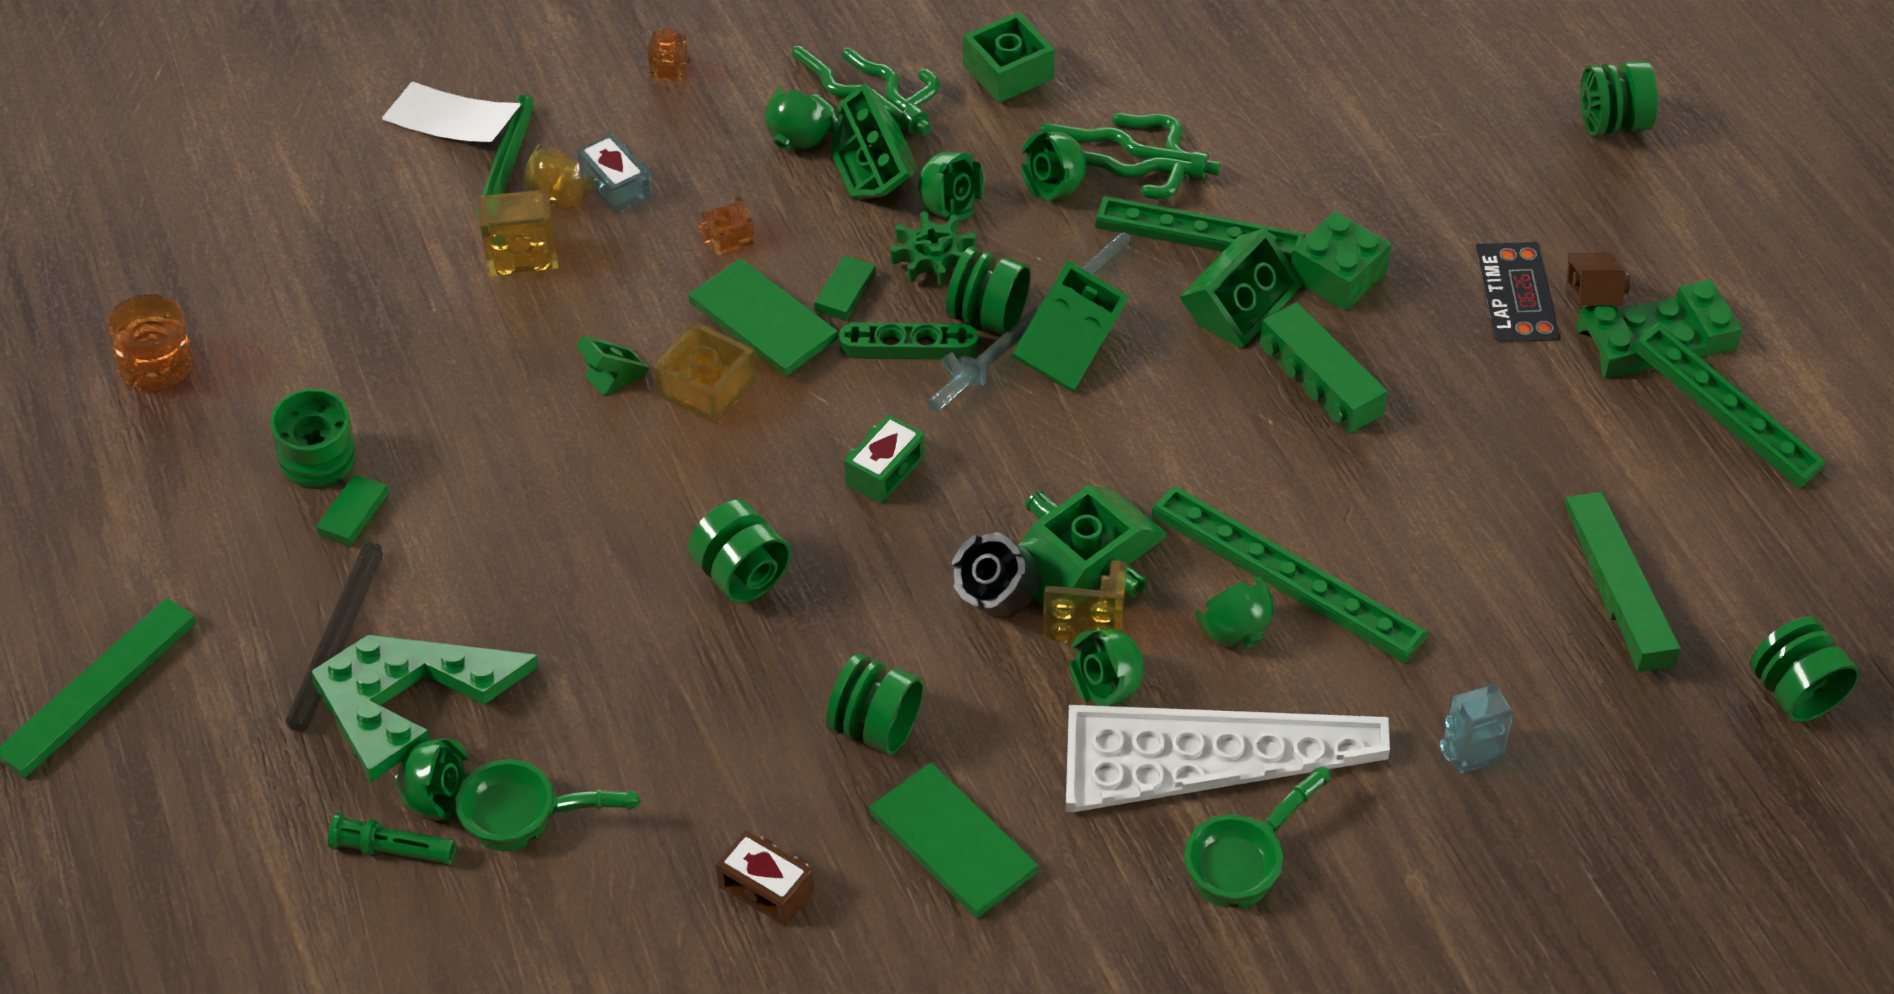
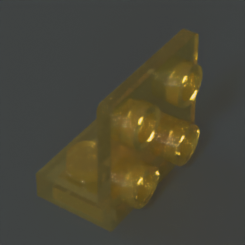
(1079, 610)

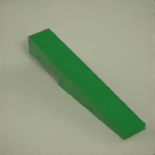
(1622, 584)

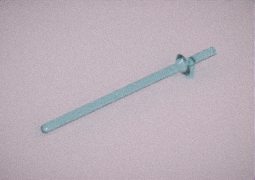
(973, 371)

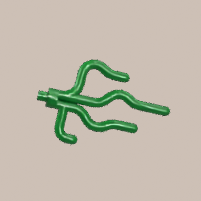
(904, 111)
(1170, 160)

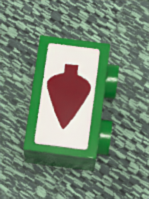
(884, 458)

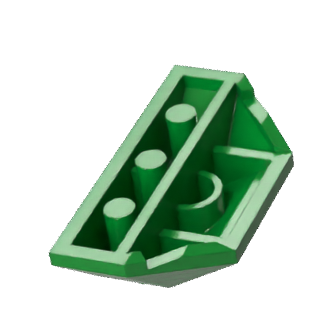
(870, 146)

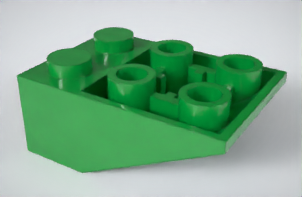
(1070, 326)

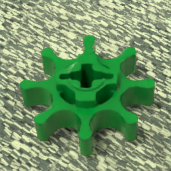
(930, 247)

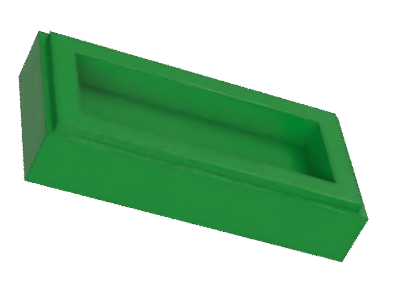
(845, 287)
(352, 510)

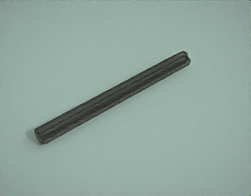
(335, 633)

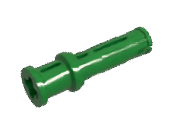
(369, 840)

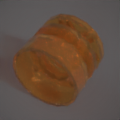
(150, 341)

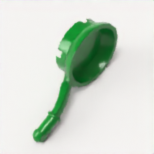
(512, 802)
(1239, 857)

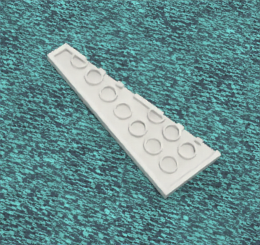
(1164, 752)

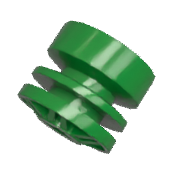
(1618, 97)
(988, 290)
(313, 437)
(1804, 669)
(874, 703)

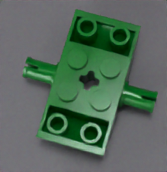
(1084, 535)

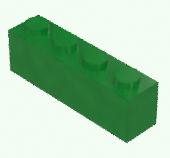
(1323, 367)

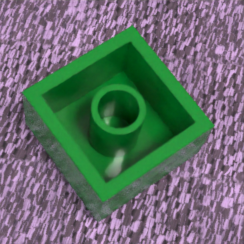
(1008, 57)
(1340, 260)

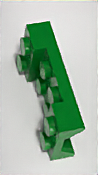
(1694, 317)

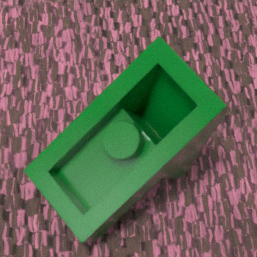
(610, 364)

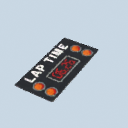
(1517, 291)

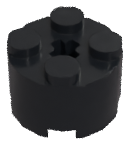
(995, 574)

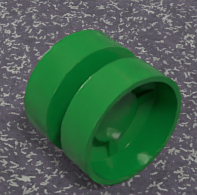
(739, 551)

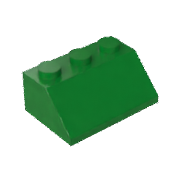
(1242, 288)

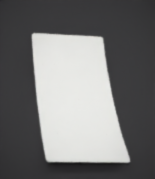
(449, 114)

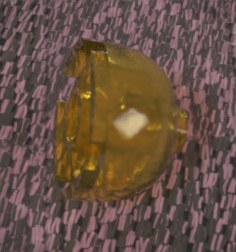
(558, 174)

